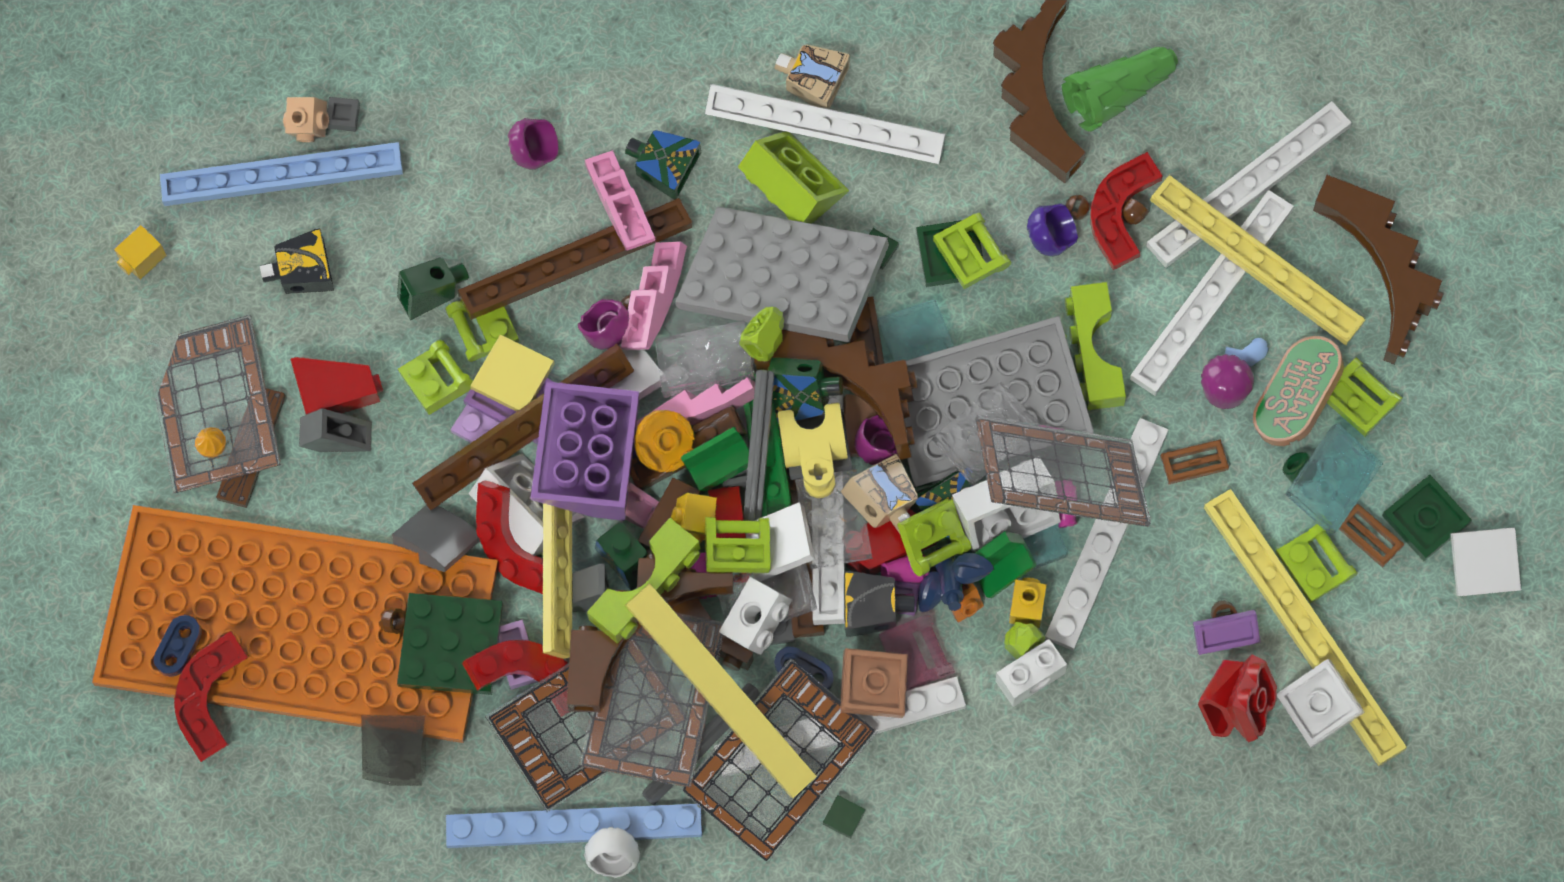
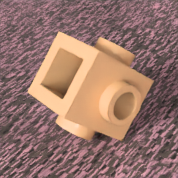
(306, 118)

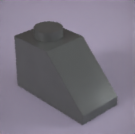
(334, 432)
(588, 587)

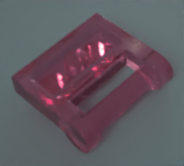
(901, 641)

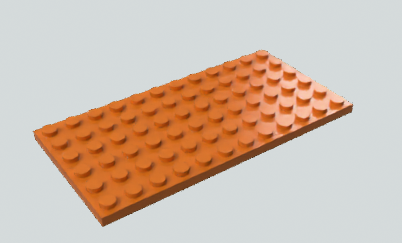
(297, 606)

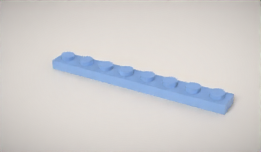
(281, 174)
(571, 825)

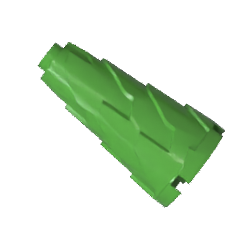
(1109, 88)

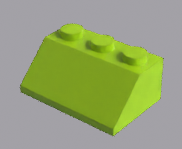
(791, 177)

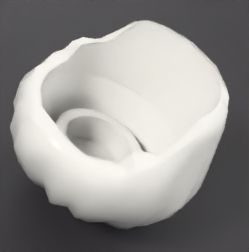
(612, 852)

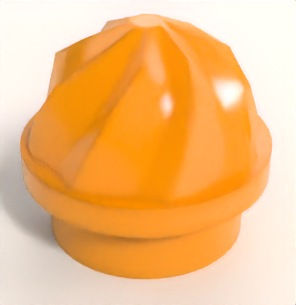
(210, 442)

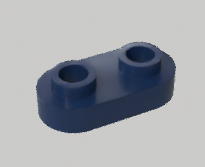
(175, 646)
(807, 662)

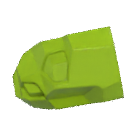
(763, 334)
(1022, 639)

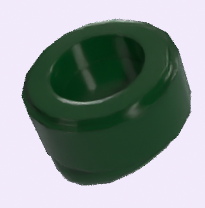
(1294, 465)

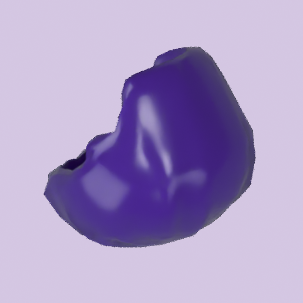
(1052, 229)

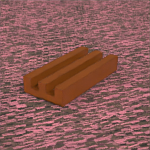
(1168, 468)
(1361, 543)

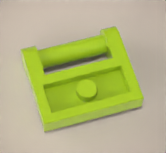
(963, 255)
(491, 325)
(428, 384)
(1355, 404)
(929, 527)
(737, 554)
(1308, 569)

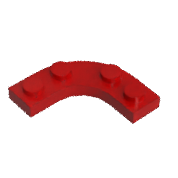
(1108, 205)
(497, 539)
(511, 658)
(193, 691)

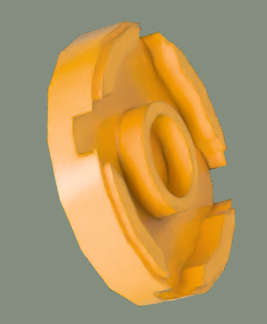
(663, 440)

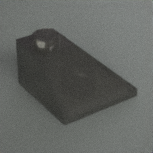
(394, 749)

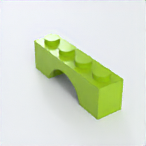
(1101, 381)
(672, 551)

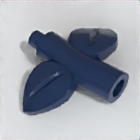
(948, 581)

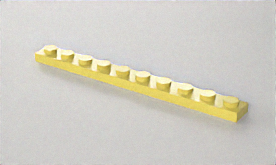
(1300, 619)

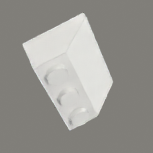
(524, 513)
(987, 520)

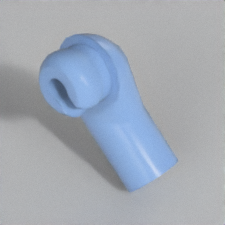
(1252, 353)

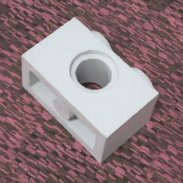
(740, 621)
(1031, 672)

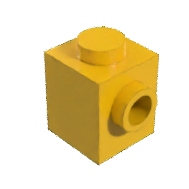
(139, 253)
(692, 511)
(1027, 601)

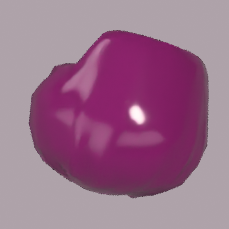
(533, 143)
(604, 323)
(1227, 381)
(874, 441)

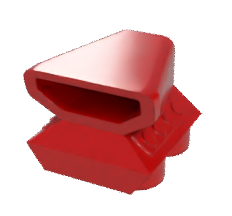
(1239, 698)

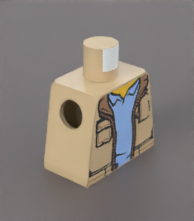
(814, 74)
(882, 493)

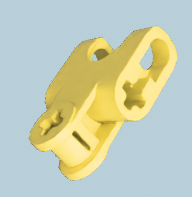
(814, 448)

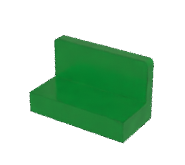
(717, 460)
(1010, 562)

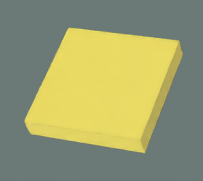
(512, 374)

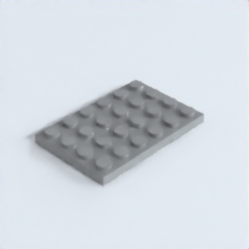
(801, 268)
(1030, 363)

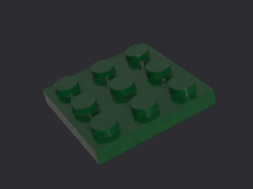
(441, 636)

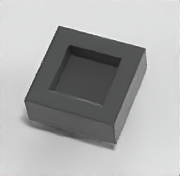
(343, 113)

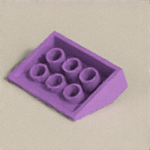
(585, 449)

